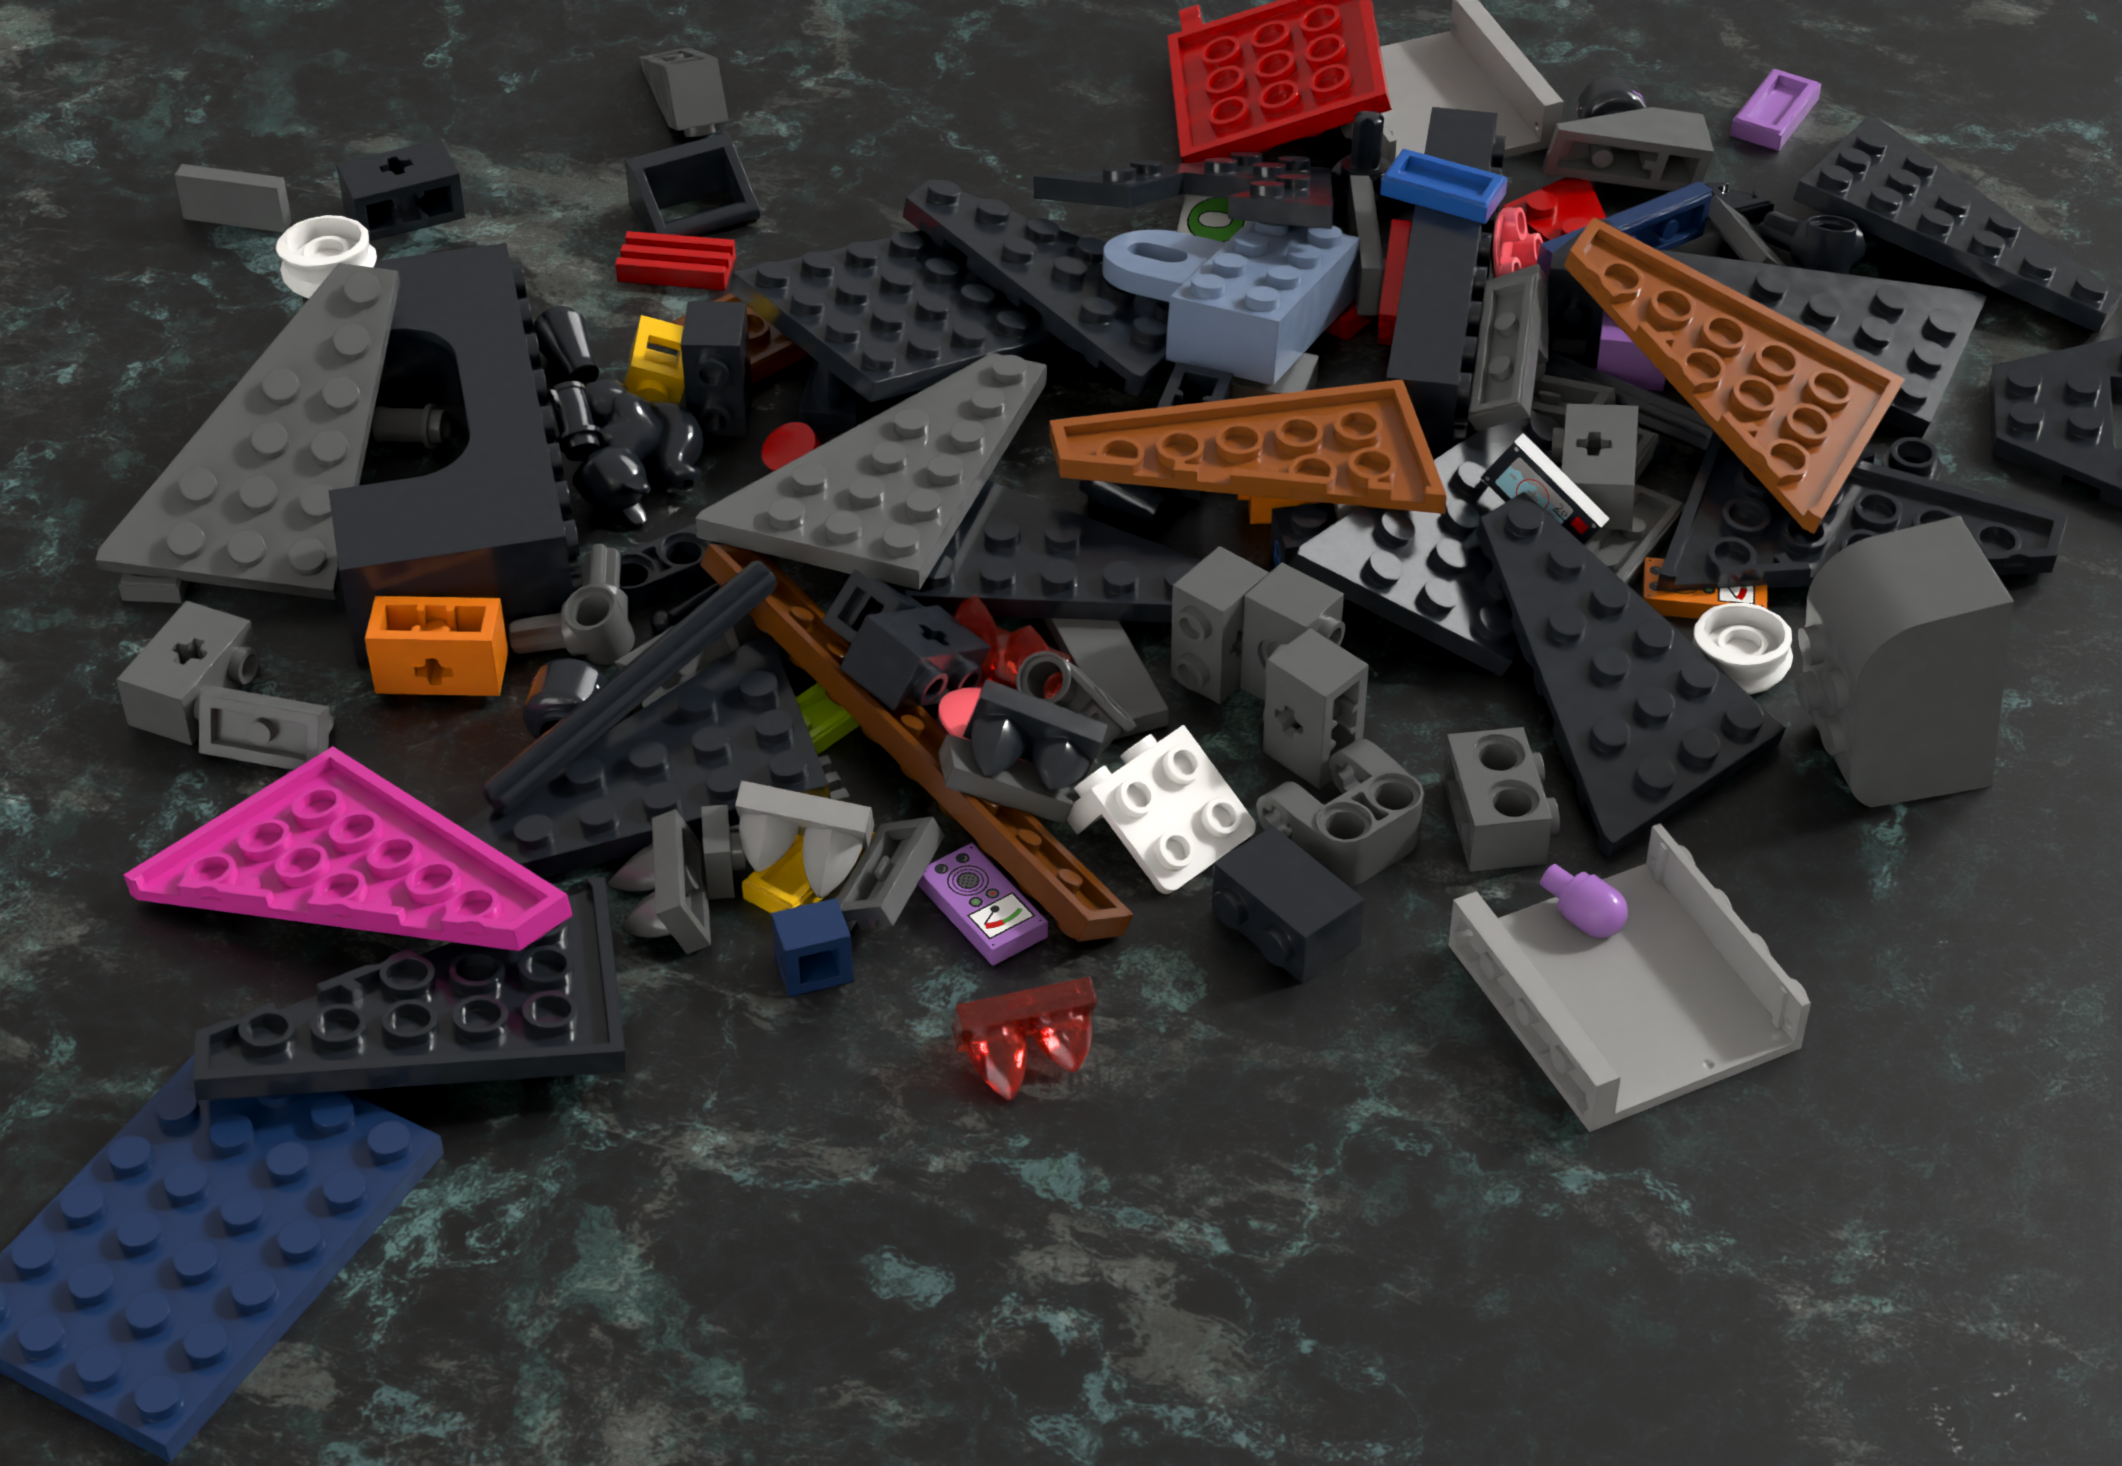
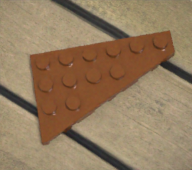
(1765, 384)

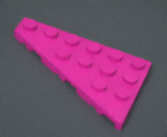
(353, 855)

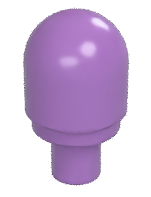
(1587, 901)

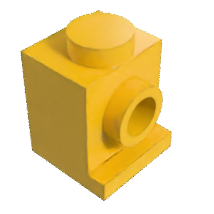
(652, 372)

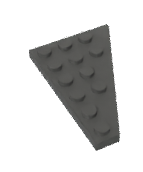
(254, 481)
(891, 486)

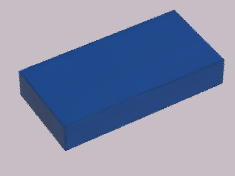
(1443, 186)

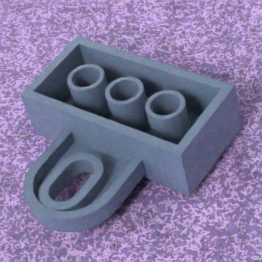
(1242, 301)

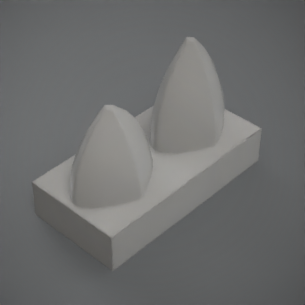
(831, 832)

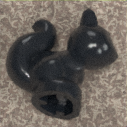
(634, 434)

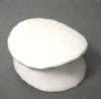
(317, 246)
(1746, 644)

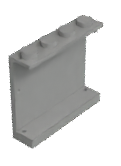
(1465, 70)
(1636, 1013)

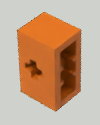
(437, 645)

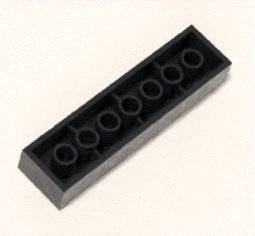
(1445, 287)

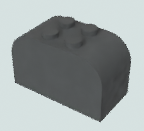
(1907, 662)

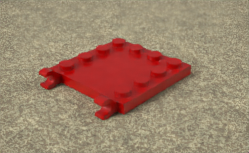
(1273, 74)

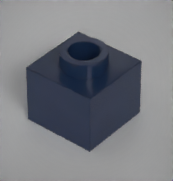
(812, 947)

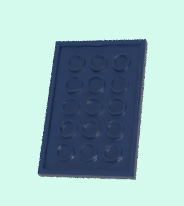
(196, 1250)

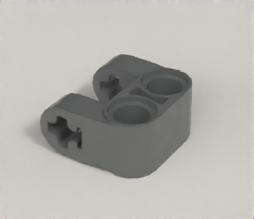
(1362, 828)

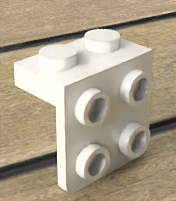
(1165, 809)

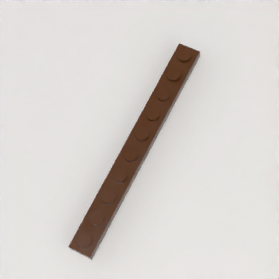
(913, 738)

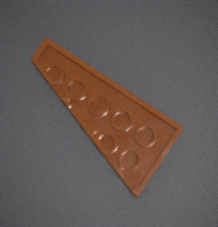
(1302, 445)

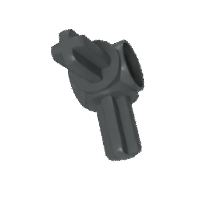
(591, 619)

